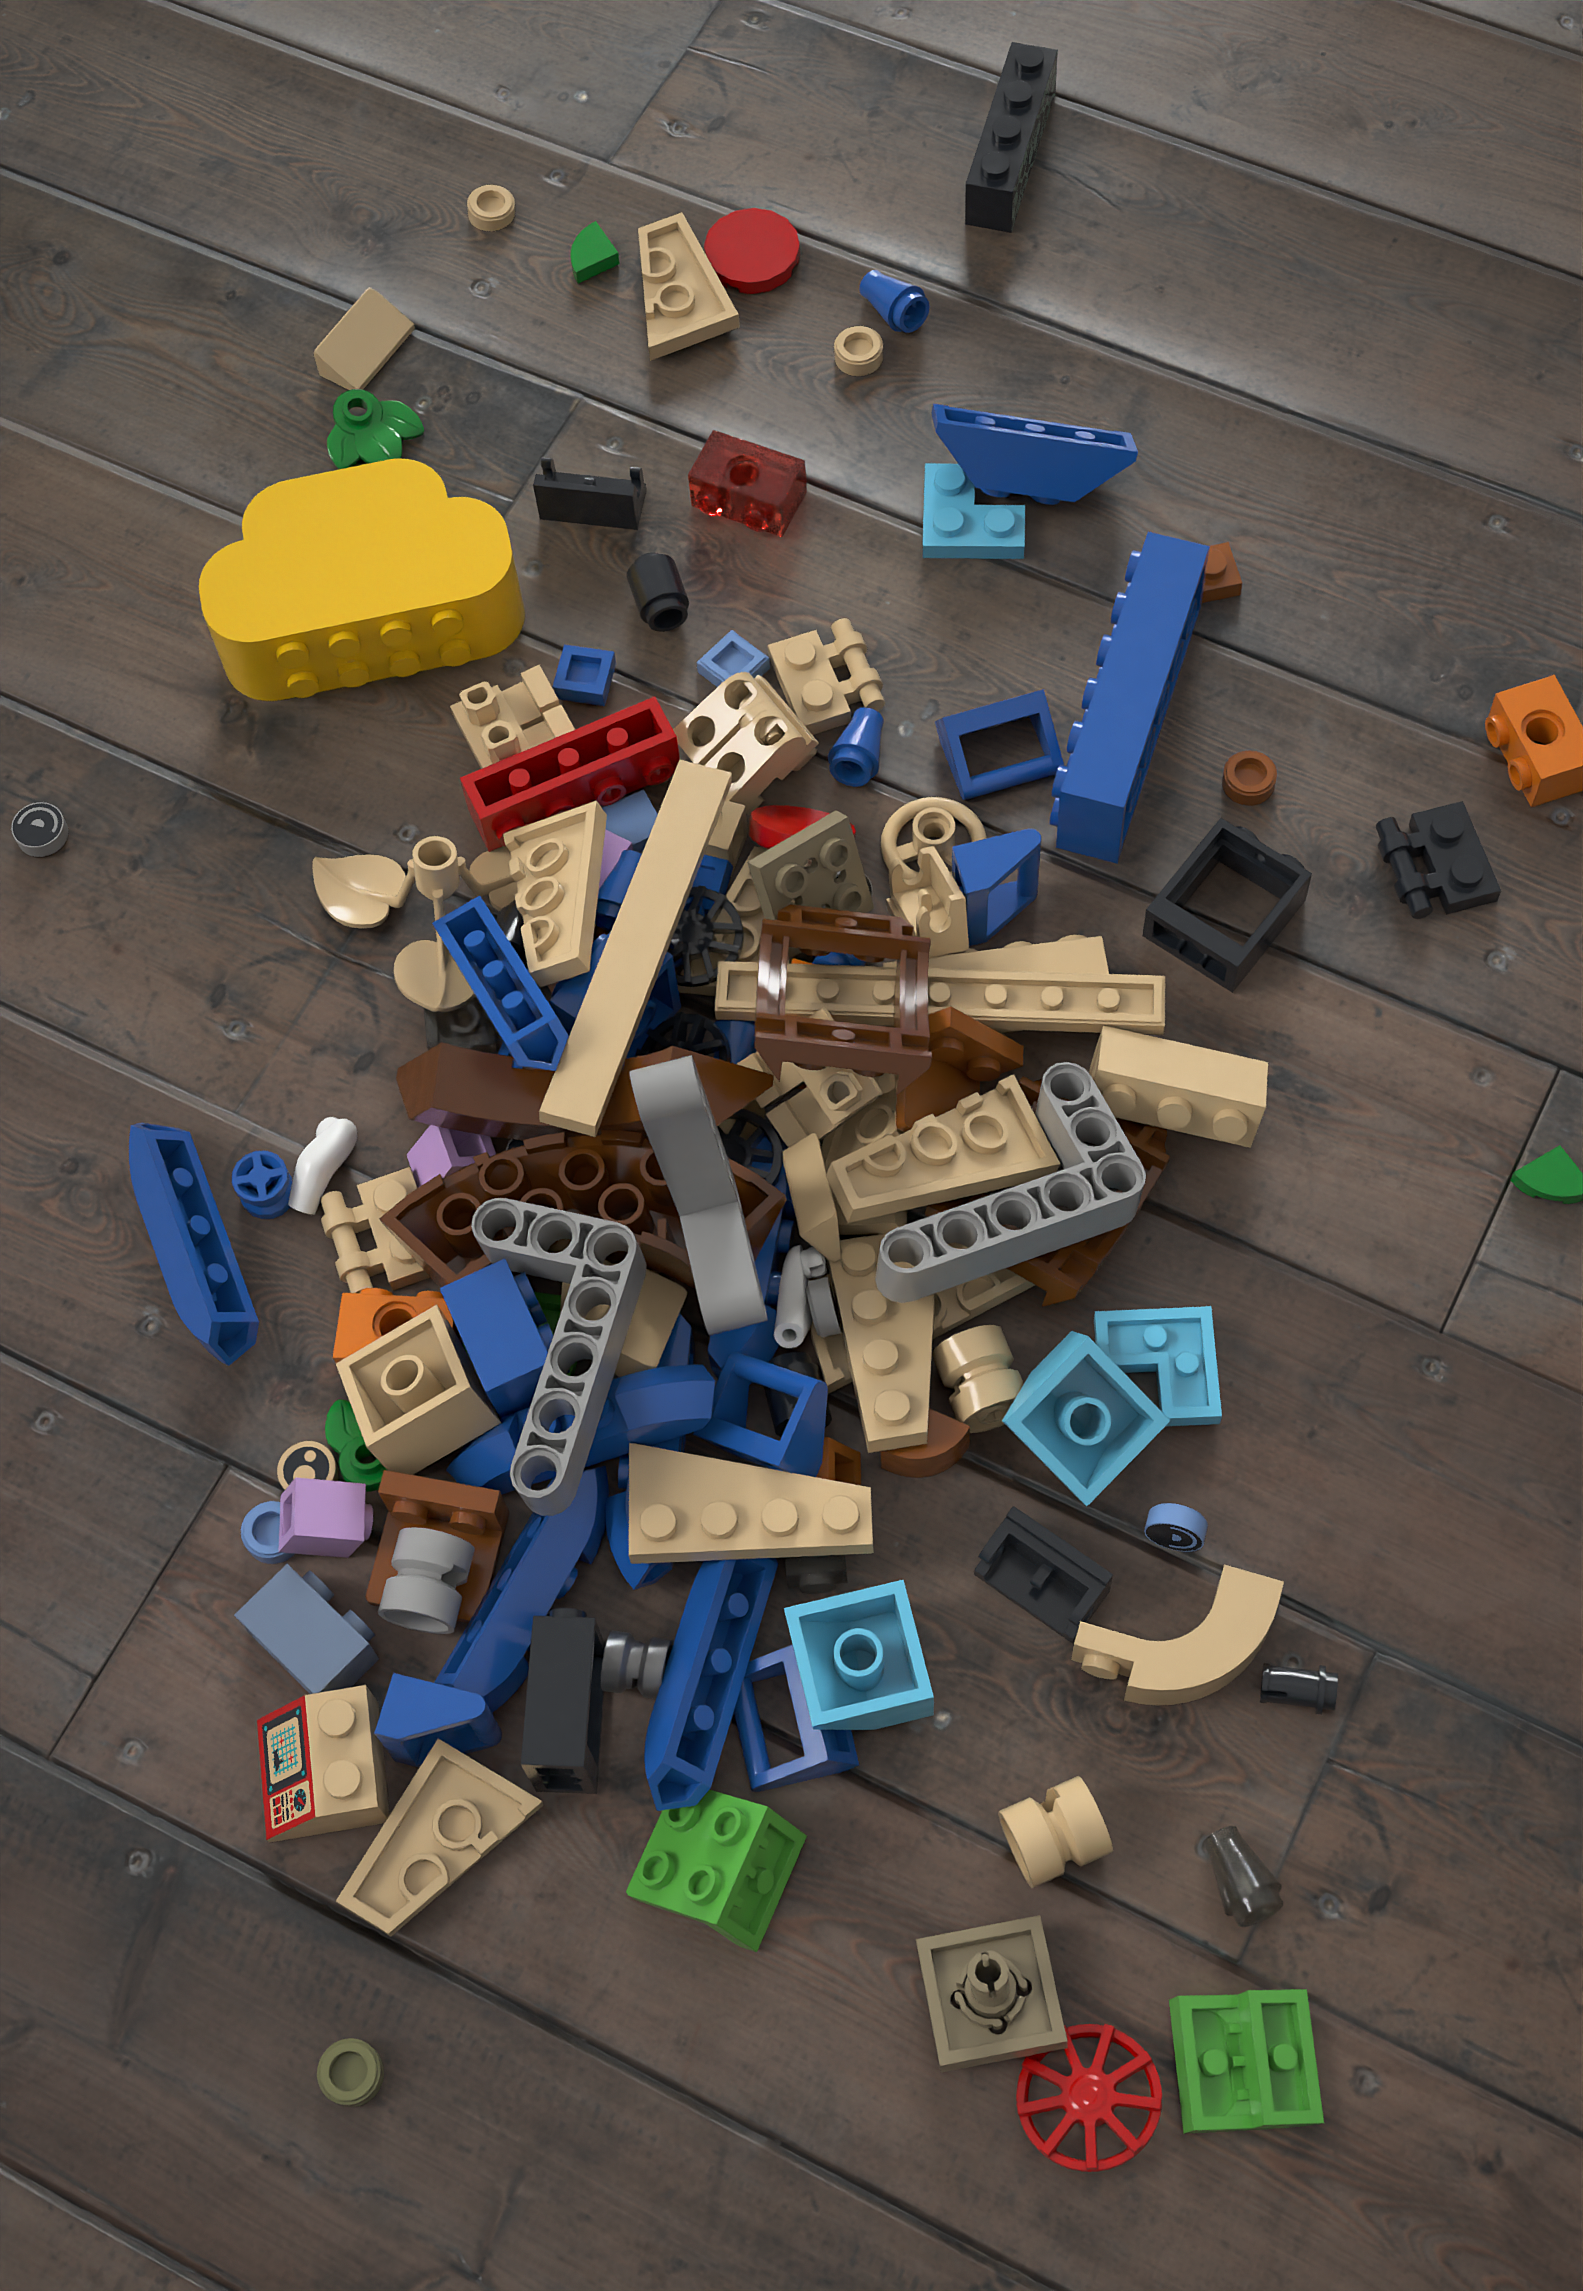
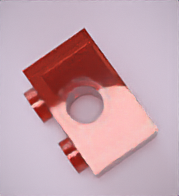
(747, 483)

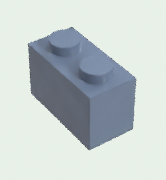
(306, 1634)

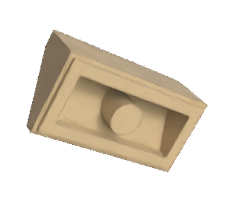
(362, 341)
(812, 1196)
(650, 1324)

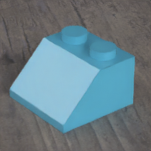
(1083, 1416)
(860, 1659)

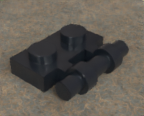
(1451, 854)

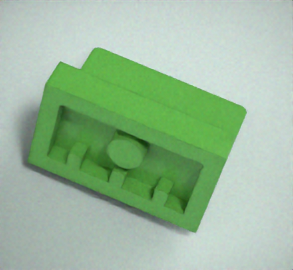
(719, 1865)

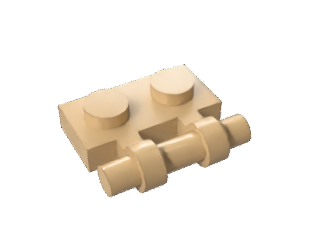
(810, 683)
(390, 1256)

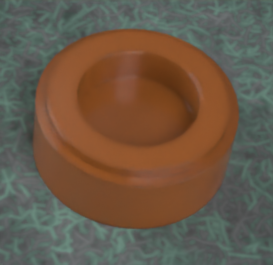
(1249, 778)

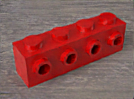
(572, 770)

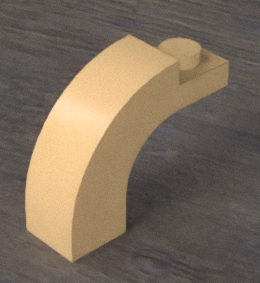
(1196, 1662)

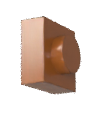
(1222, 574)

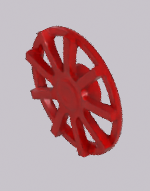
(1090, 2098)

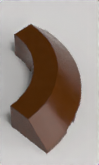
(492, 1098)
(586, 1175)

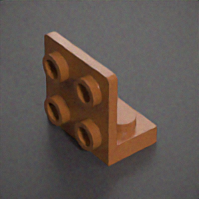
(961, 1058)
(448, 1507)

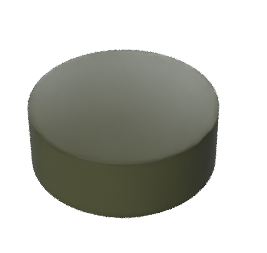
(350, 2072)

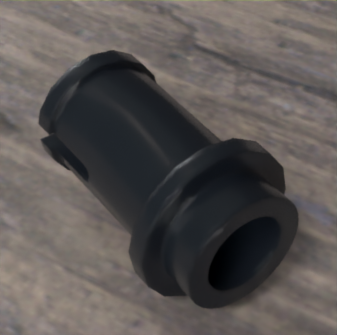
(1299, 1687)

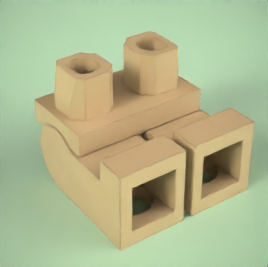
(512, 719)
(747, 733)
(820, 1108)

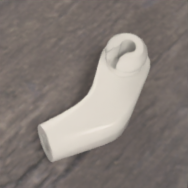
(320, 1161)
(793, 1308)

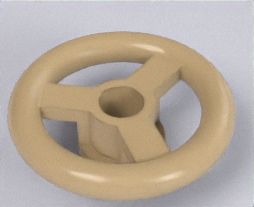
(931, 819)

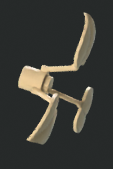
(364, 887)

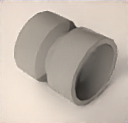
(428, 1572)

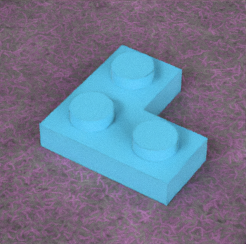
(964, 530)
(1176, 1347)

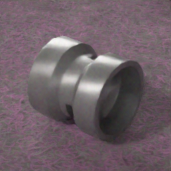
(634, 1664)

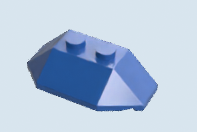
(1032, 455)

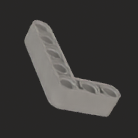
(703, 1191)
(1028, 1206)
(574, 1336)

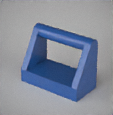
(981, 718)
(980, 869)
(803, 1438)
(424, 1711)
(824, 1750)

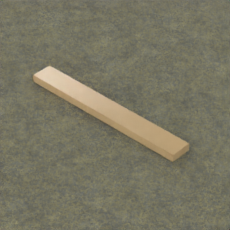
(635, 950)
(990, 996)

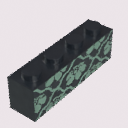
(1011, 137)

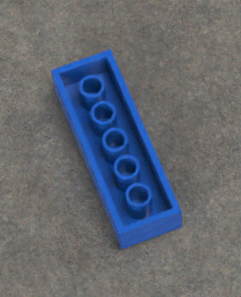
(1128, 697)

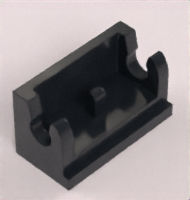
(589, 498)
(1043, 1574)

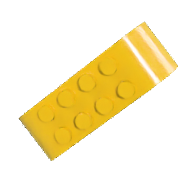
(359, 582)

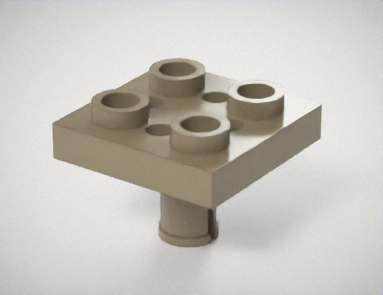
(788, 875)
(986, 1967)

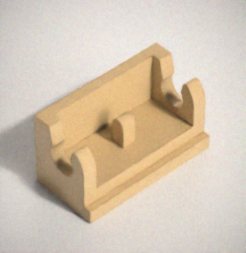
(930, 903)

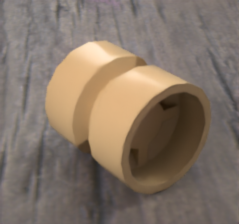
(977, 1369)
(1055, 1831)

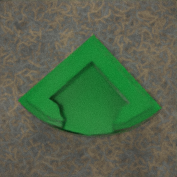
(592, 253)
(1551, 1177)

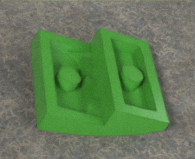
(1245, 2061)

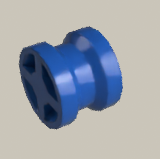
(253, 1176)

